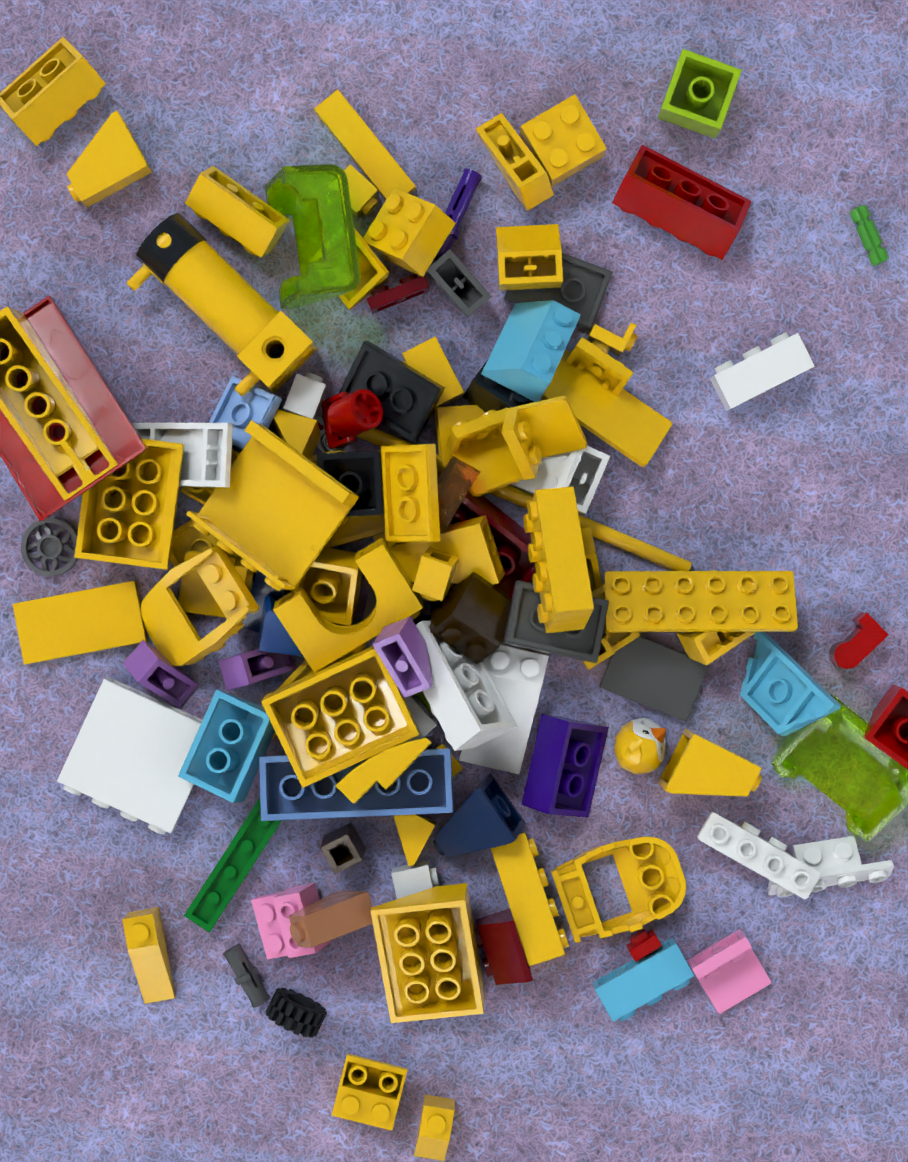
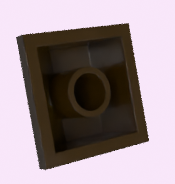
(472, 618)

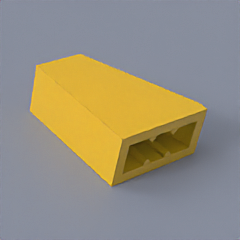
(107, 163)

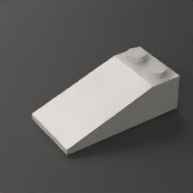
(519, 680)

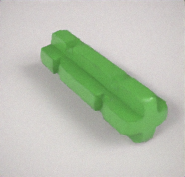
(869, 235)

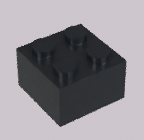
(359, 473)

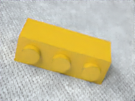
(236, 211)

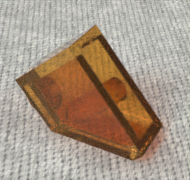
(453, 489)

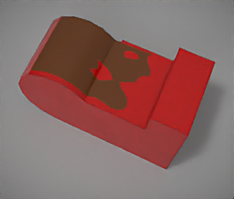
(859, 643)

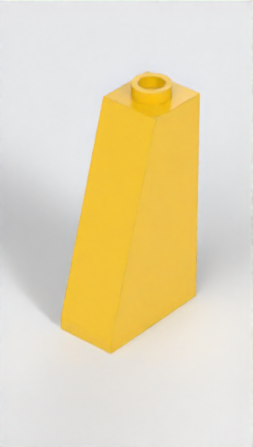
(468, 540)

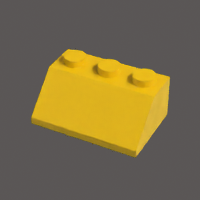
(50, 91)

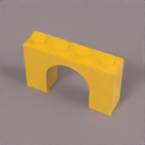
(326, 642)

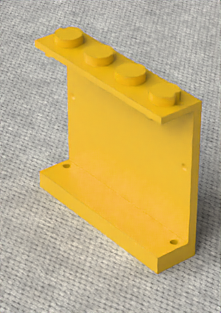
(275, 510)

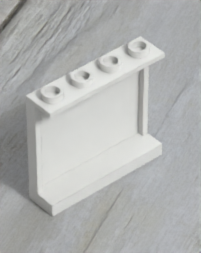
(132, 756)

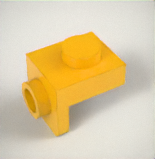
(610, 342)

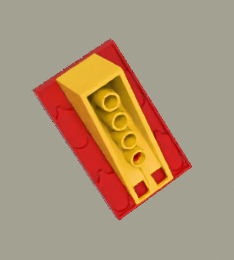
(56, 411)

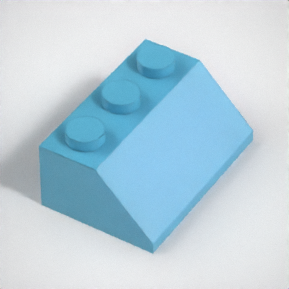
(531, 347)
(228, 747)

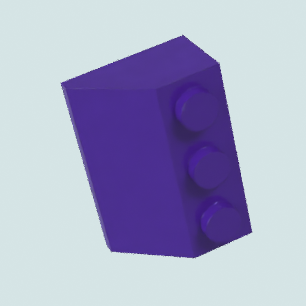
(564, 766)

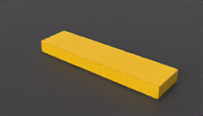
(362, 145)

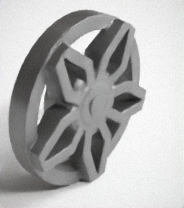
(49, 547)

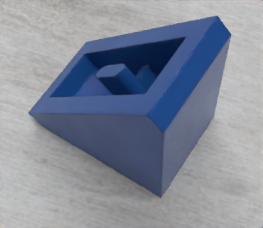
(272, 634)

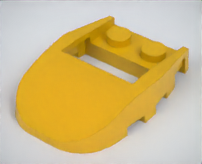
(171, 627)
(649, 877)

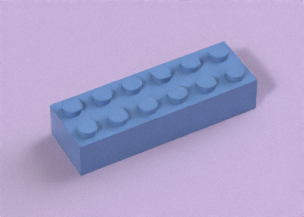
(421, 789)

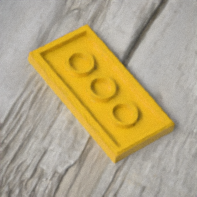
(79, 622)

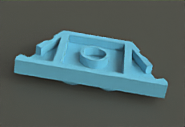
(783, 689)

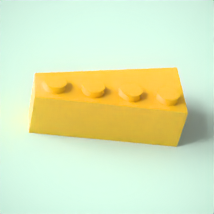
(528, 900)

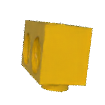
(709, 646)

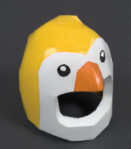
(640, 747)

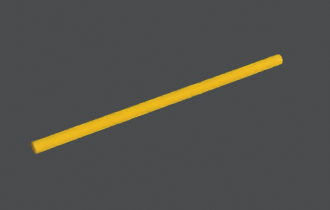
(599, 530)

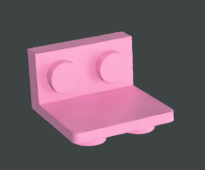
(729, 971)

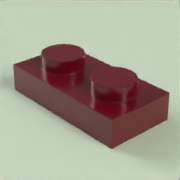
(410, 287)

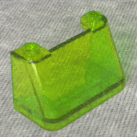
(323, 232)
(846, 770)

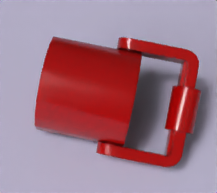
(350, 416)

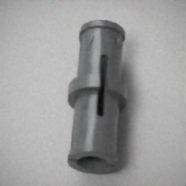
(246, 975)

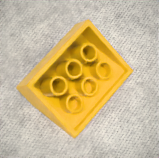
(133, 510)
(339, 716)
(429, 955)

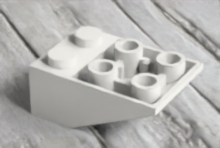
(575, 468)

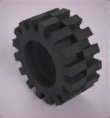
(296, 1012)

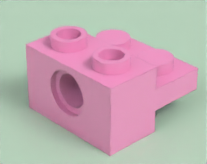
(274, 924)

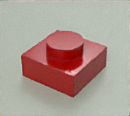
(643, 943)

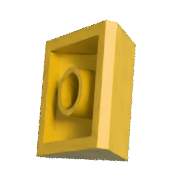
(372, 274)

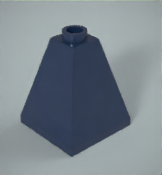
(481, 822)

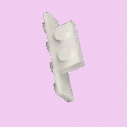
(758, 854)
(838, 864)

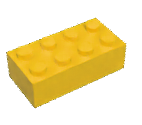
(558, 560)

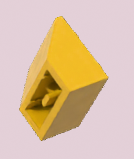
(529, 257)
(369, 1091)

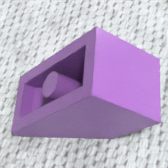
(405, 656)
(254, 667)
(159, 675)

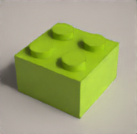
(699, 93)

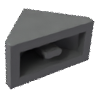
(458, 284)

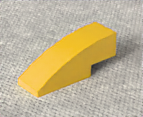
(383, 767)

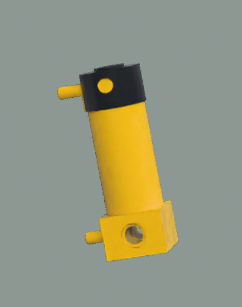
(223, 301)

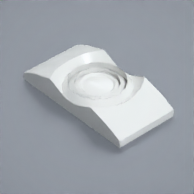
(205, 450)

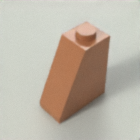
(331, 918)

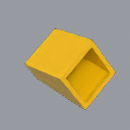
(708, 769)

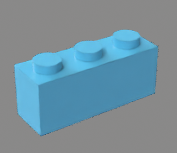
(643, 981)

